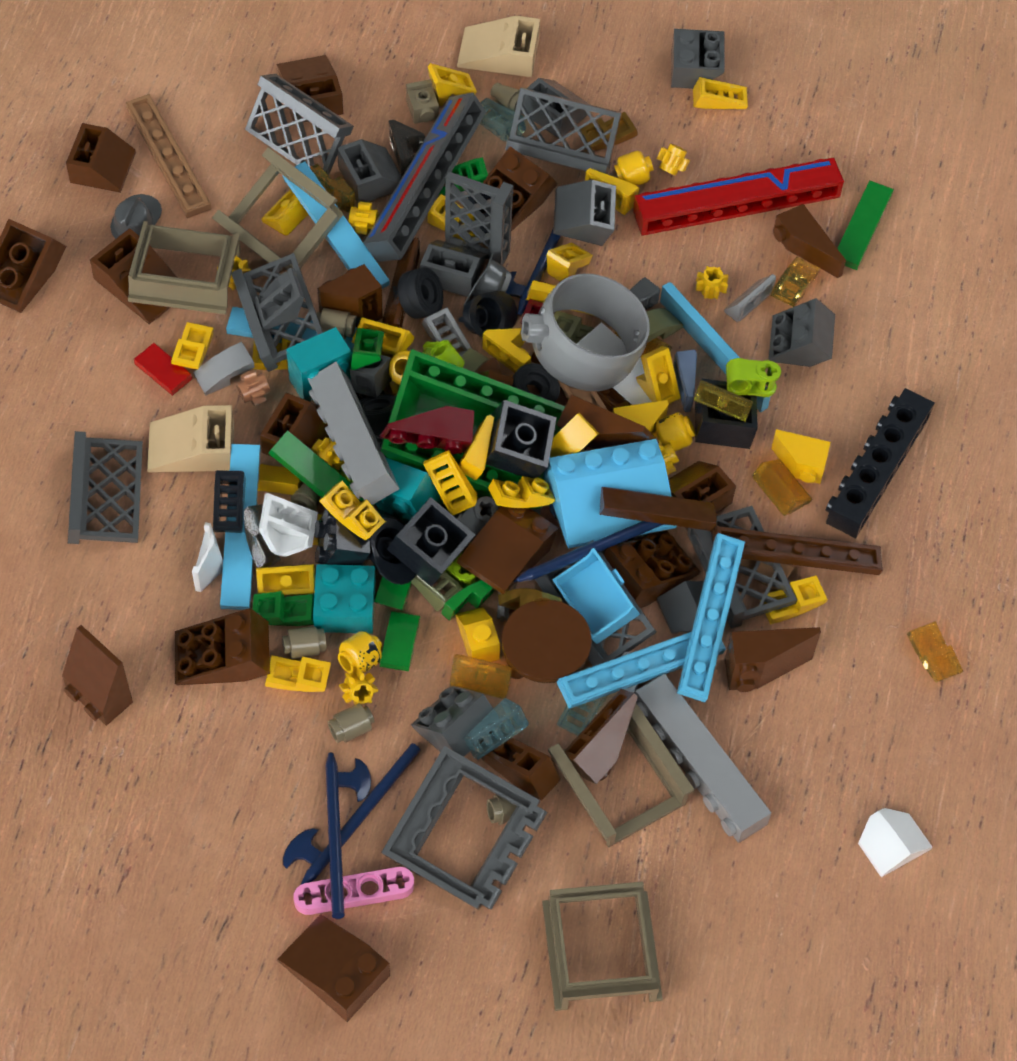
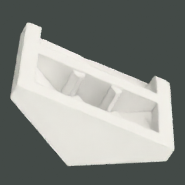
(286, 526)
(209, 560)
(892, 840)

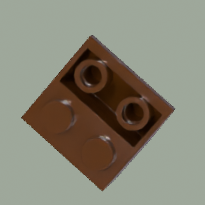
(99, 159)
(353, 292)
(297, 417)
(703, 483)

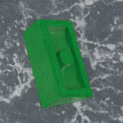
(366, 347)

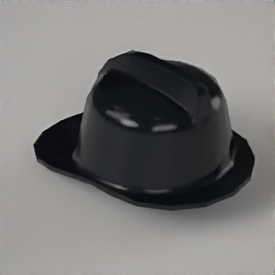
(489, 312)
(387, 564)

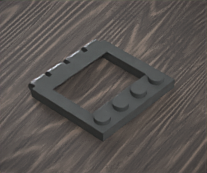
(427, 808)

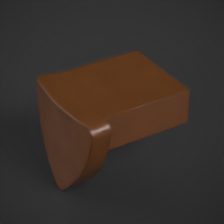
(492, 370)

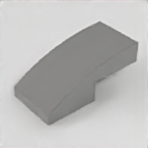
(219, 369)

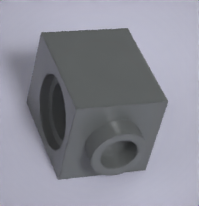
(372, 378)

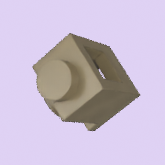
(422, 101)

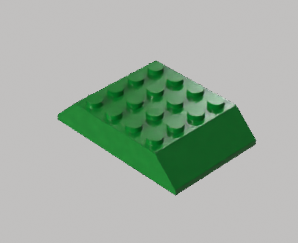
(435, 384)

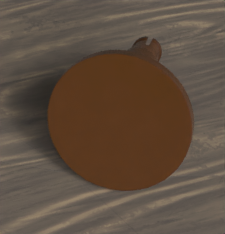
(546, 641)

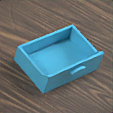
(597, 595)

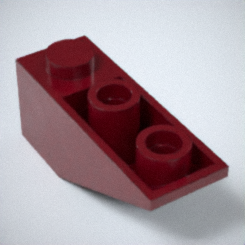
(440, 428)

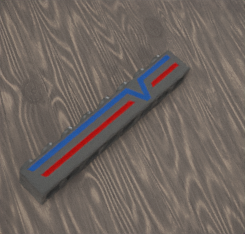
(424, 178)

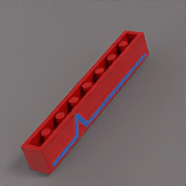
(737, 196)

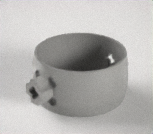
(569, 361)

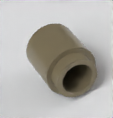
(340, 319)
(304, 642)
(351, 723)

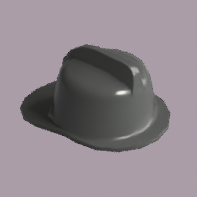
(133, 212)
(492, 279)

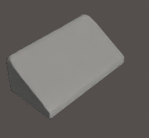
(751, 298)

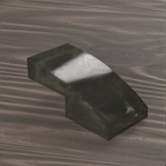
(259, 550)

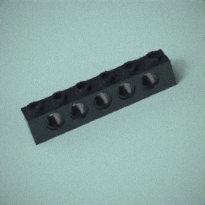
(852, 516)

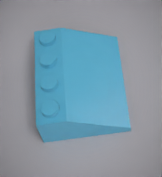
(578, 482)

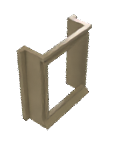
(316, 234)
(183, 292)
(660, 761)
(565, 991)

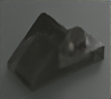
(405, 143)

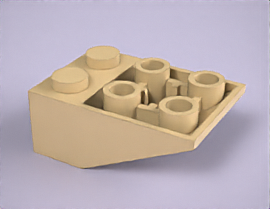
(501, 46)
(192, 440)

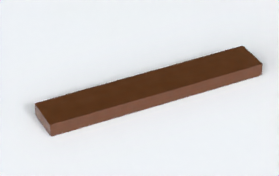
(806, 551)

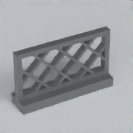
(303, 106)
(562, 154)
(497, 224)
(263, 338)
(81, 482)
(703, 542)
(597, 653)

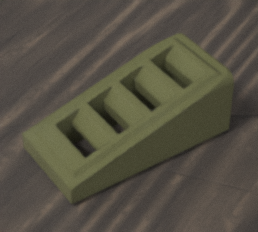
(432, 593)

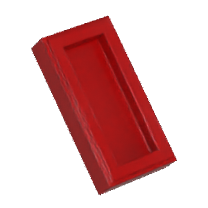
(158, 366)

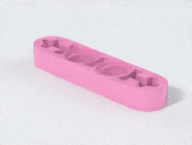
(353, 886)

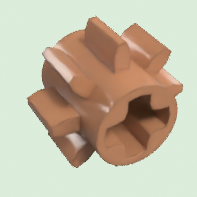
(253, 387)

